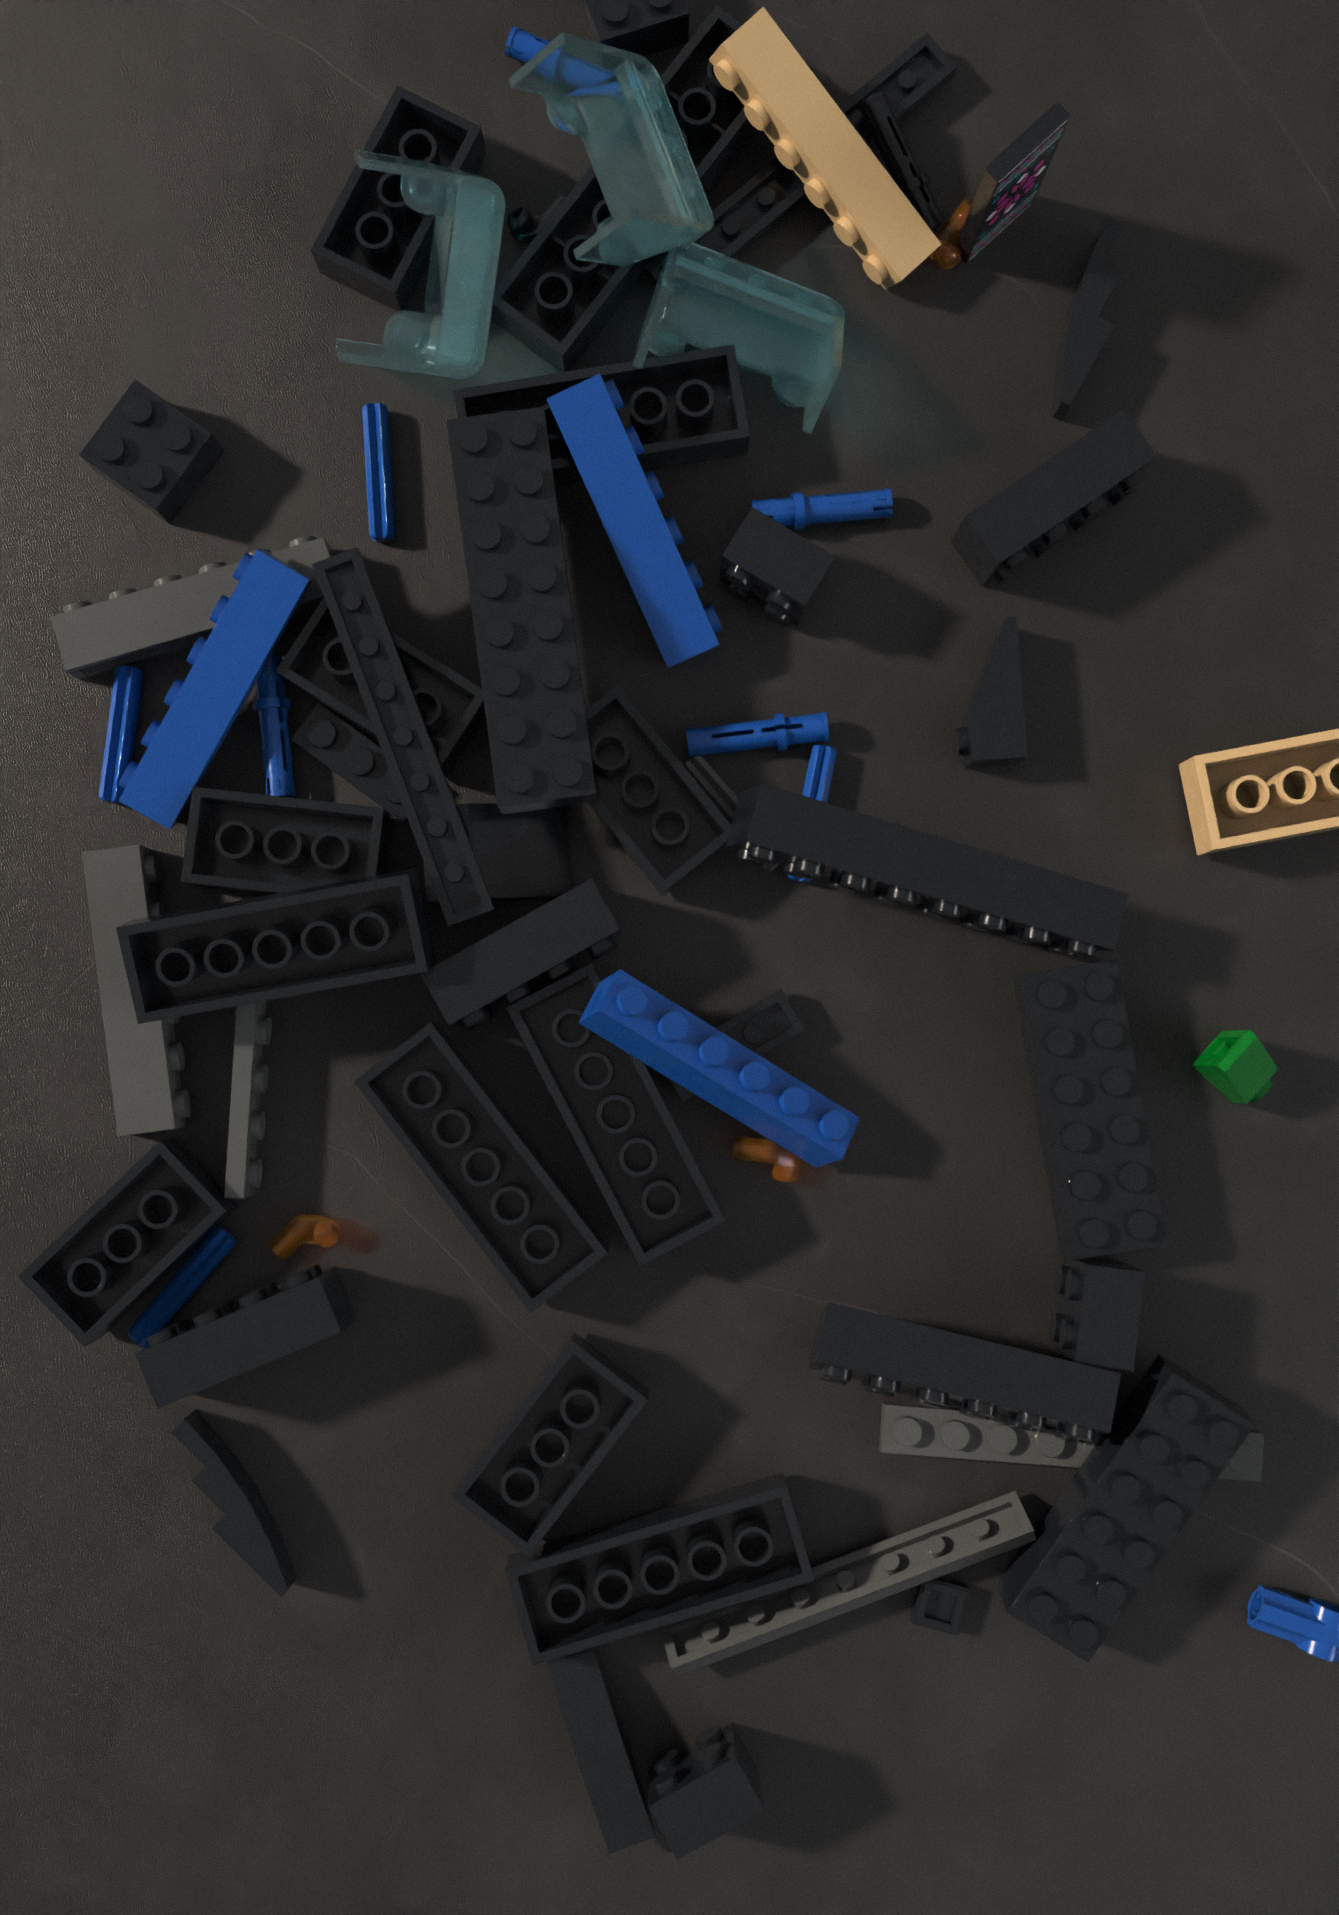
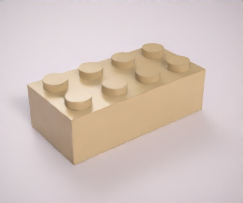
(1263, 792)

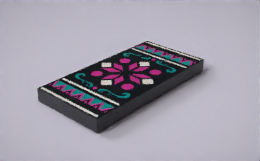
(1012, 181)

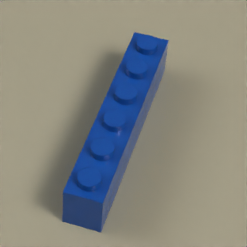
(633, 519)
(215, 687)
(719, 1069)

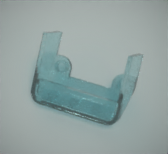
(631, 141)
(462, 273)
(770, 321)

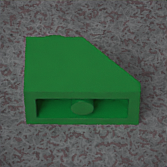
(1237, 1066)

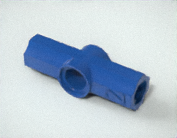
(1308, 1624)

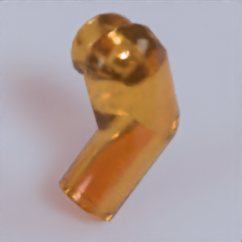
(948, 253)
(770, 1153)
(306, 1229)

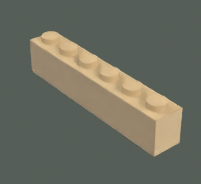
(823, 150)

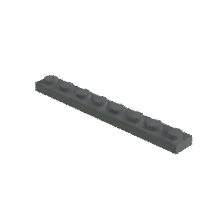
(948, 1434)
(851, 1583)

